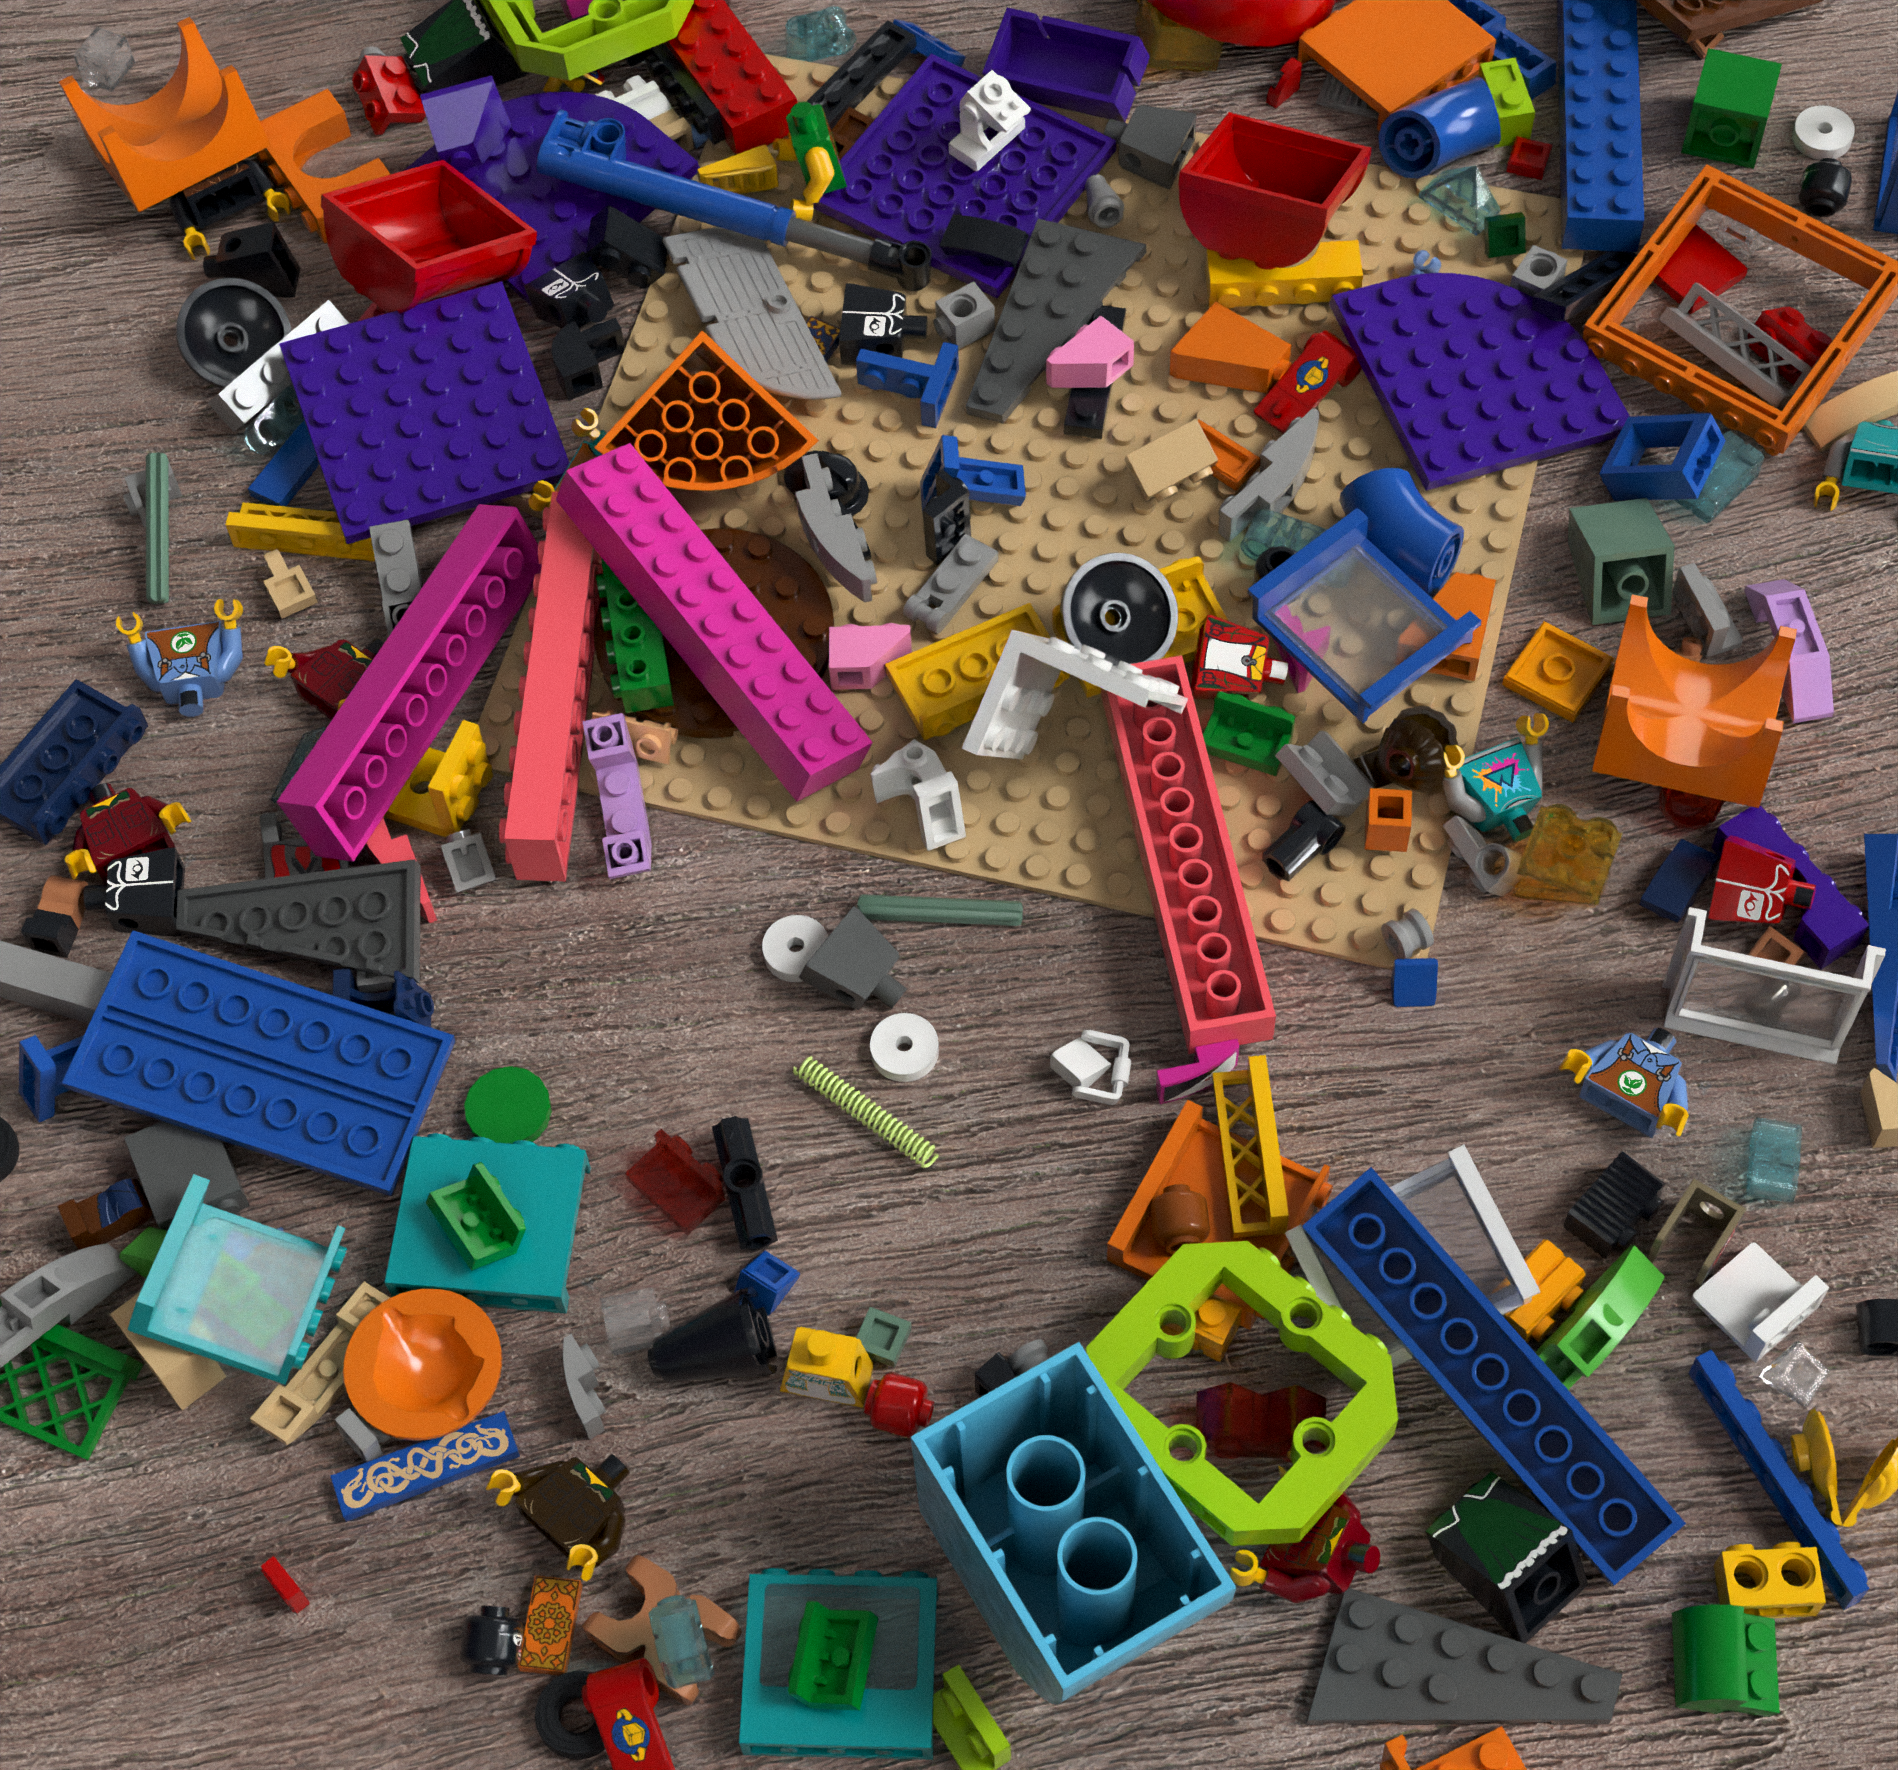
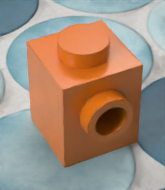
(1388, 819)

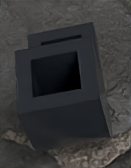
(579, 352)

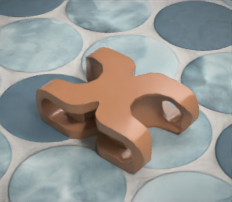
(634, 1637)

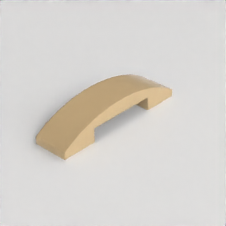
(1842, 414)
(320, 1382)

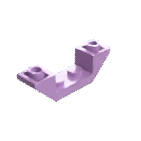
(1808, 675)
(621, 796)

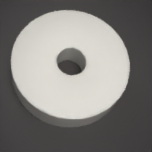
(1836, 136)
(787, 933)
(904, 1065)

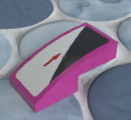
(1189, 1079)

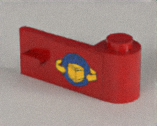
(1309, 379)
(623, 1709)

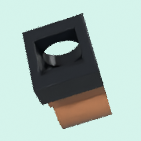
(56, 916)

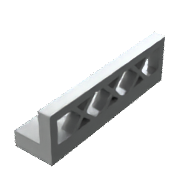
(1726, 356)

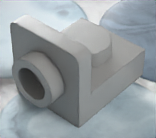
(136, 497)
(467, 860)

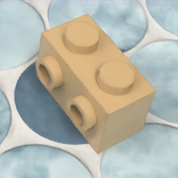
(1172, 460)

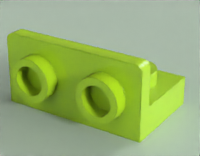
(968, 1725)

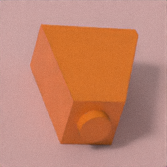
(1230, 353)
(1457, 597)

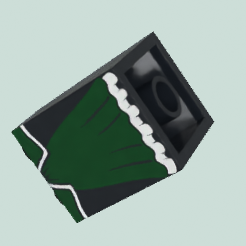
(458, 47)
(1509, 1555)

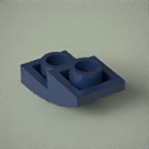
(1679, 880)

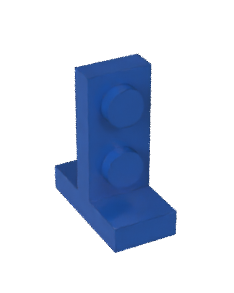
(912, 378)
(984, 479)
(43, 1073)

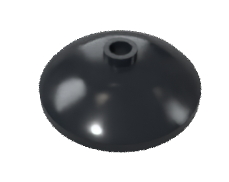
(234, 310)
(1136, 597)

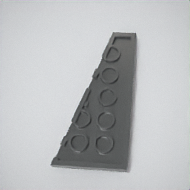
(332, 917)
(1434, 1671)

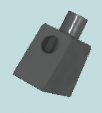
(1154, 142)
(855, 964)

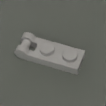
(951, 583)

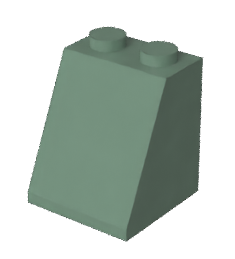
(1621, 553)

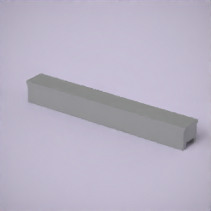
(50, 982)

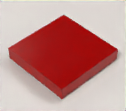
(1703, 262)

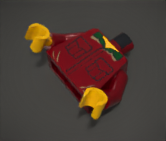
(324, 674)
(121, 827)
(1319, 1562)

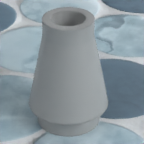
(1103, 203)

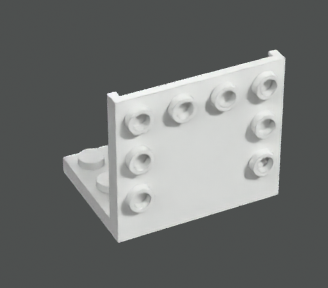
(1024, 684)

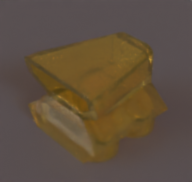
(1567, 857)

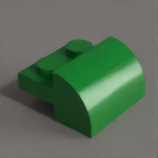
(1725, 1660)

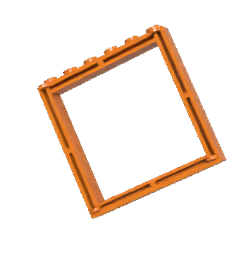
(1701, 389)

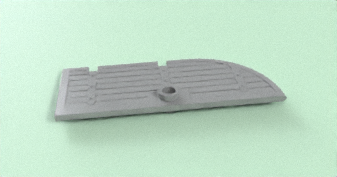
(755, 315)

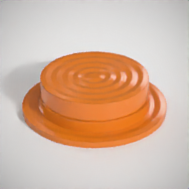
(422, 1364)

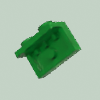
(1248, 732)
(478, 1218)
(832, 1657)

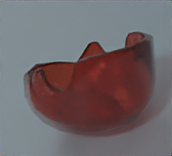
(1688, 809)

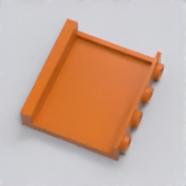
(1397, 50)
(1195, 1159)

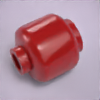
(898, 1405)

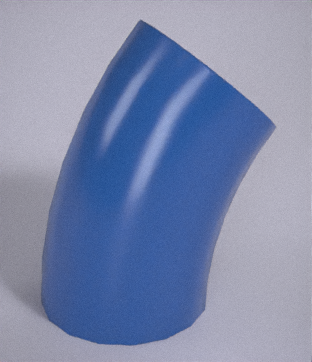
(1440, 129)
(1405, 526)

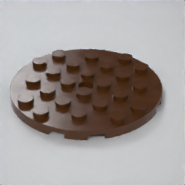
(786, 590)

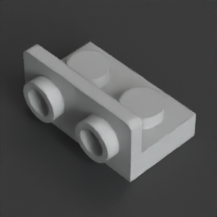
(1705, 612)
(1327, 774)

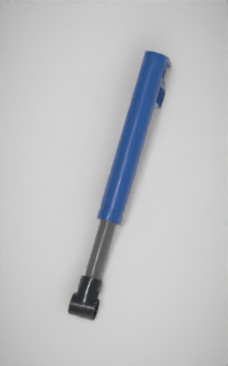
(595, 158)

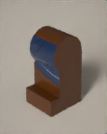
(106, 1214)

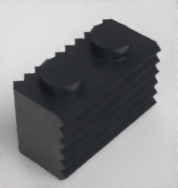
(626, 247)
(1615, 1205)

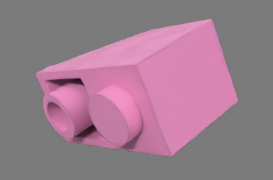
(1091, 358)
(861, 653)

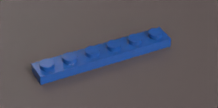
(1769, 1464)

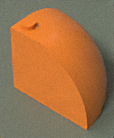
(709, 424)

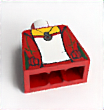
(1232, 661)

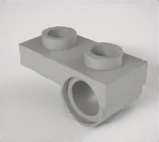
(1481, 857)

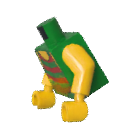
(816, 152)

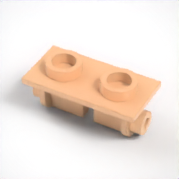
(649, 738)

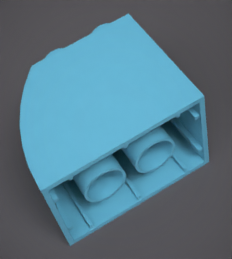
(1064, 1526)

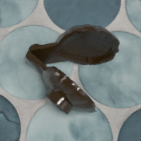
(1410, 751)

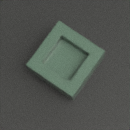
(884, 1336)

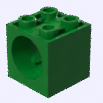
(1731, 108)

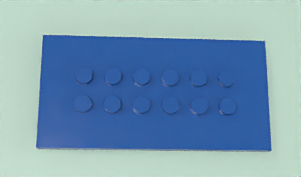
(260, 1062)

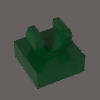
(1505, 235)

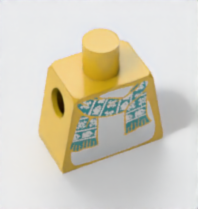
(825, 1367)

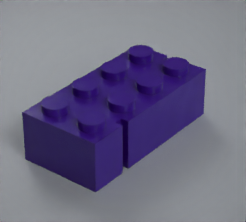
(1074, 69)

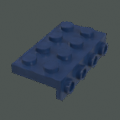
(65, 759)

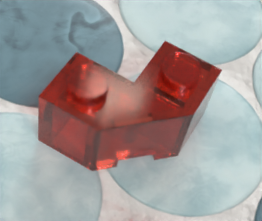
(1255, 1425)

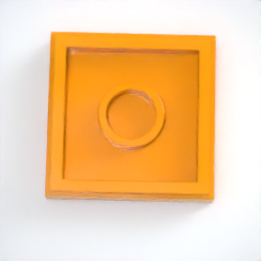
(1558, 671)

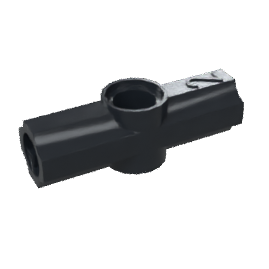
(750, 1204)

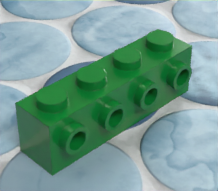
(635, 648)

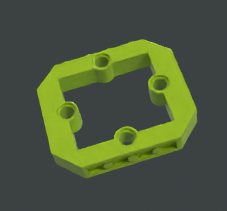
(589, 43)
(1333, 1341)

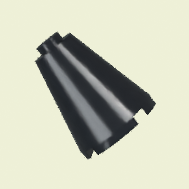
(717, 1343)

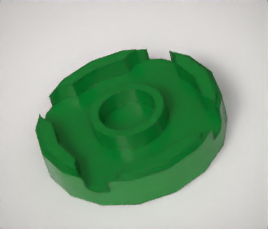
(508, 1106)

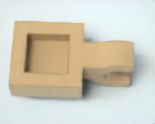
(286, 587)

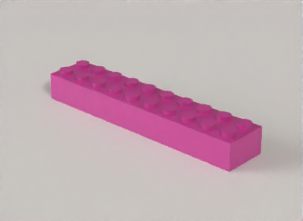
(713, 621)
(413, 684)

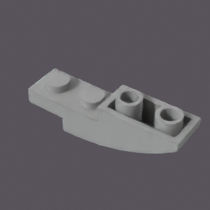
(1280, 476)
(833, 534)
(396, 569)
(58, 1292)

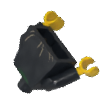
(223, 196)

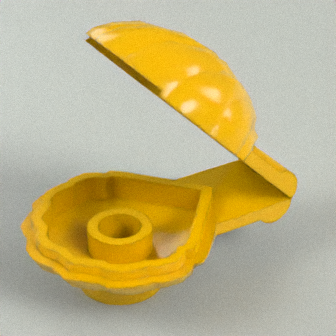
(1815, 1454)

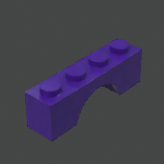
(1832, 923)

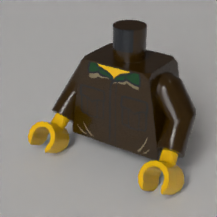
(570, 1507)

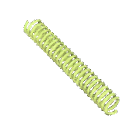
(868, 1109)

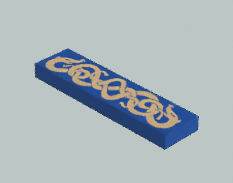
(424, 1466)

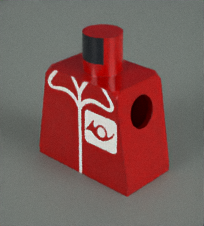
(1756, 884)

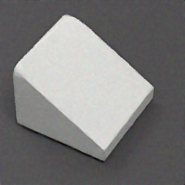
(1078, 1063)

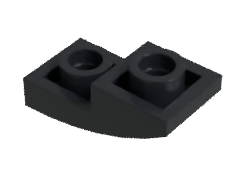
(988, 240)

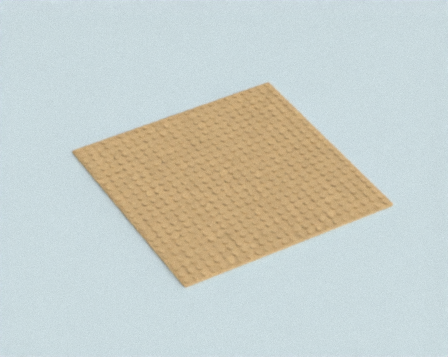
(1062, 810)

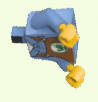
(188, 660)
(1634, 1080)

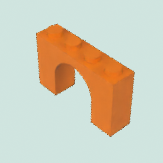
(296, 137)

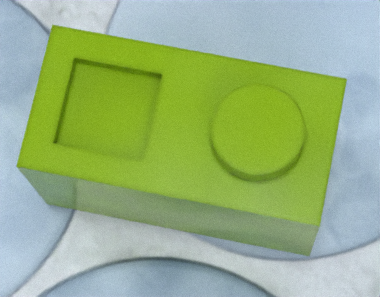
(1510, 98)

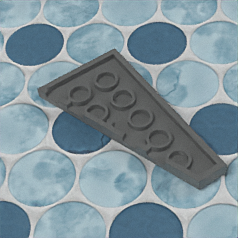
(1051, 298)

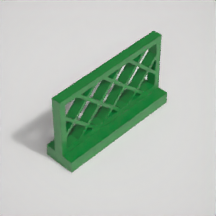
(79, 1352)

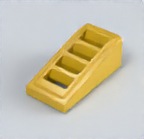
(743, 172)

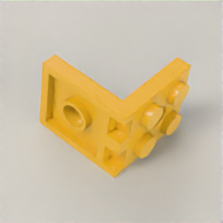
(453, 785)

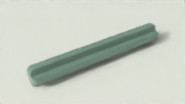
(157, 528)
(941, 910)

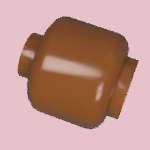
(1179, 1217)

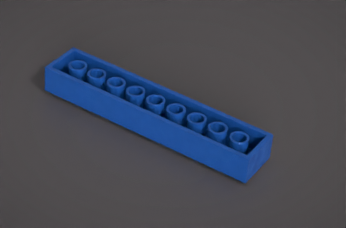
(1599, 125)
(1493, 1377)

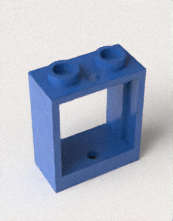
(1683, 479)

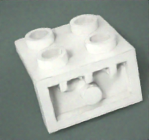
(1757, 1301)

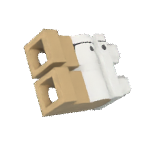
(654, 106)

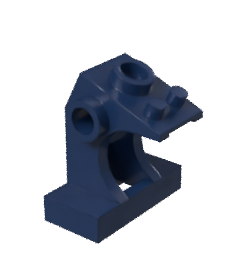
(405, 998)

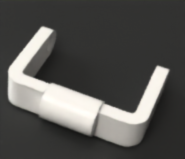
(1120, 1072)

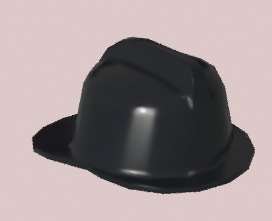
(847, 482)

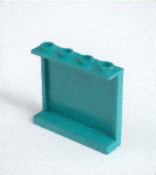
(535, 1180)

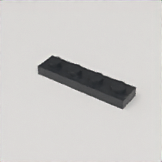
(863, 71)
(687, 92)
(1582, 286)
(1089, 406)

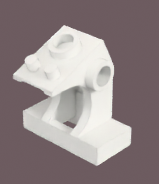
(987, 104)
(920, 774)

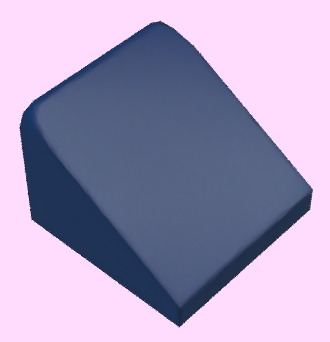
(1414, 982)
(769, 1278)

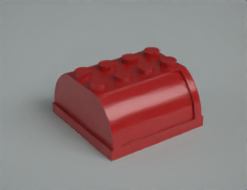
(1267, 189)
(422, 236)

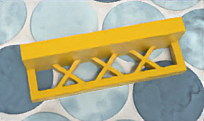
(293, 532)
(1267, 1145)

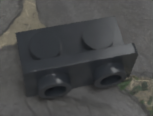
(946, 517)

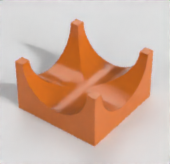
(177, 135)
(1692, 721)

